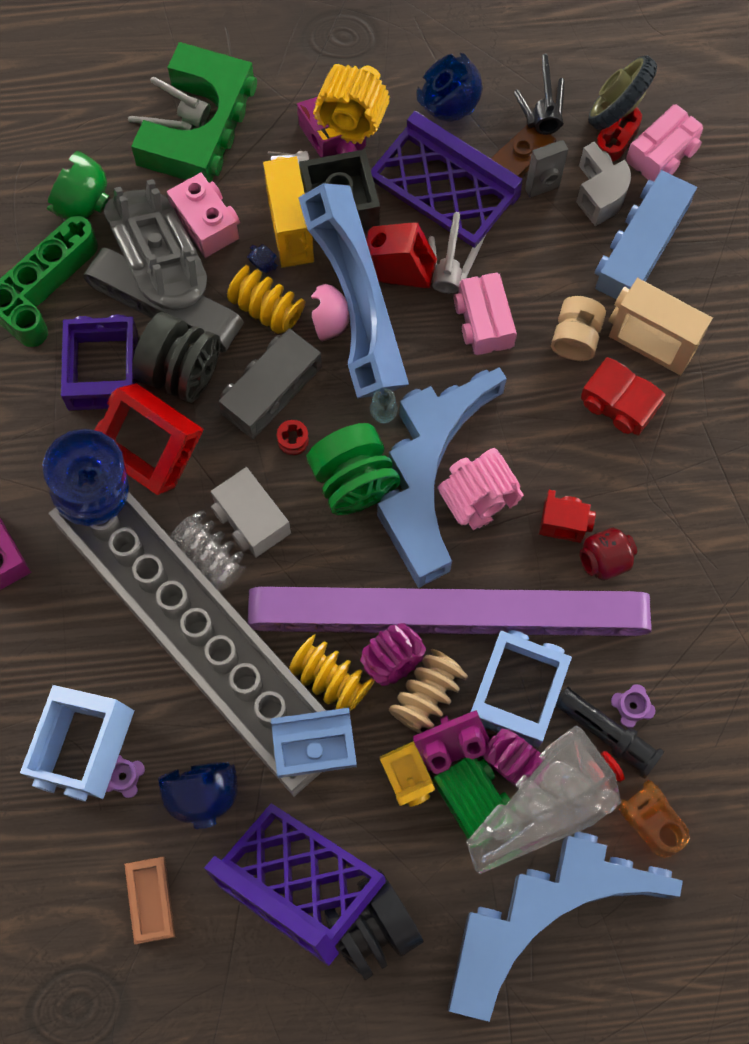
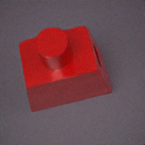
(401, 254)

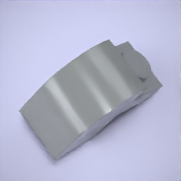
(607, 184)

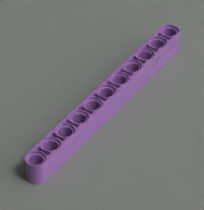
(449, 611)

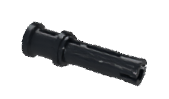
(624, 742)

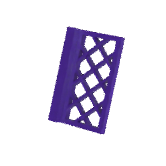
(466, 162)
(281, 911)

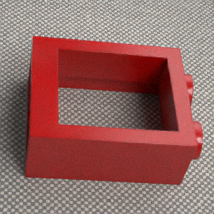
(178, 450)

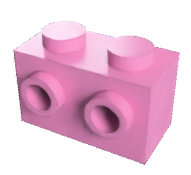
(204, 214)

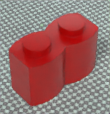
(622, 397)

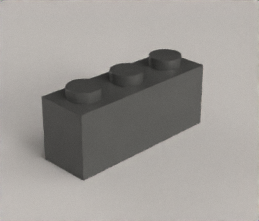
(270, 383)

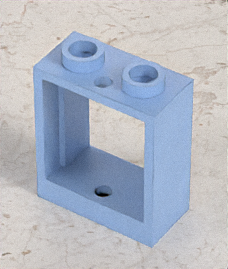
(498, 719)
(51, 735)

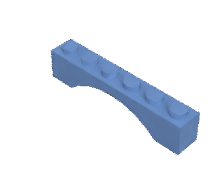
(336, 226)

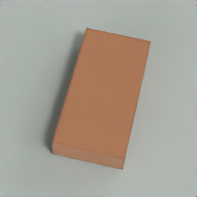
(149, 900)

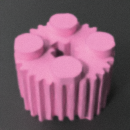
(480, 489)

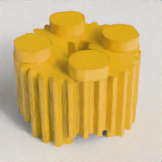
(352, 102)

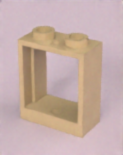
(658, 325)

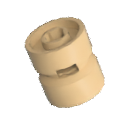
(578, 328)

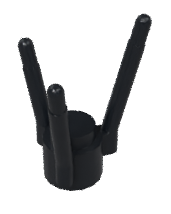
(546, 115)

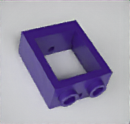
(87, 329)

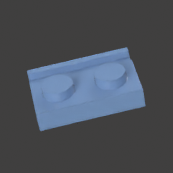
(313, 742)

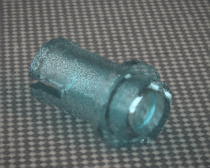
(378, 412)

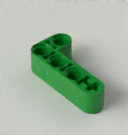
(74, 245)

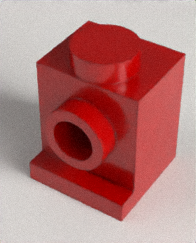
(566, 518)

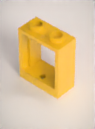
(290, 229)

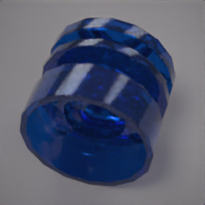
(83, 458)

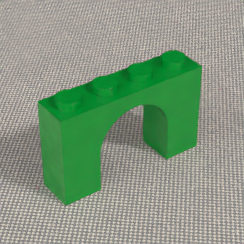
(200, 150)

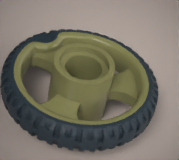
(622, 92)

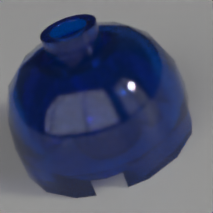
(451, 88)
(199, 793)

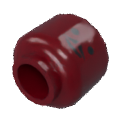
(608, 554)

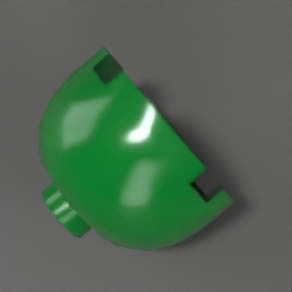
(79, 189)

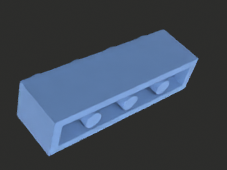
(646, 235)

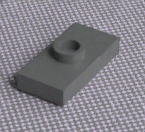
(546, 168)

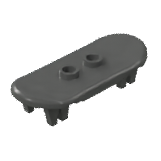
(156, 247)

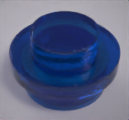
(262, 258)

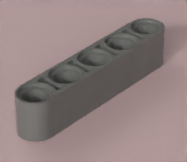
(113, 277)

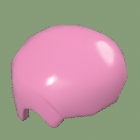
(332, 314)

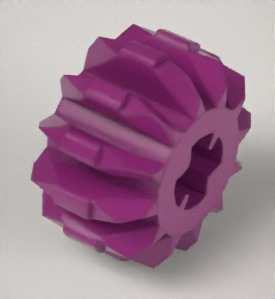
(393, 654)
(511, 756)

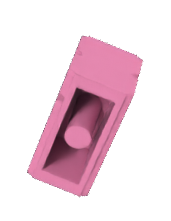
(665, 143)
(486, 314)

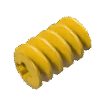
(263, 302)
(328, 675)

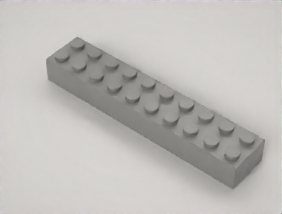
(195, 627)

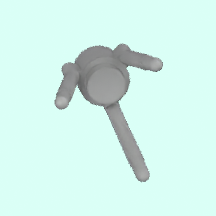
(192, 110)
(448, 273)

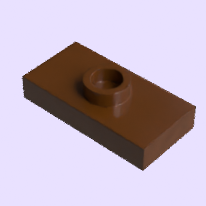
(518, 151)

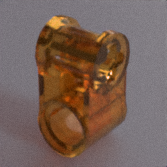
(653, 817)

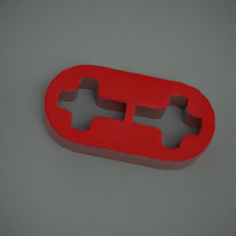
(623, 135)

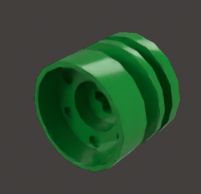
(352, 468)

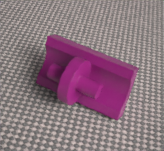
(452, 741)

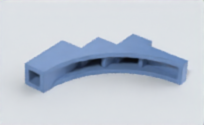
(432, 423)
(581, 877)

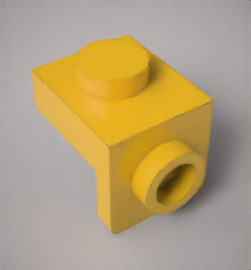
(408, 775)

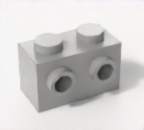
(250, 512)

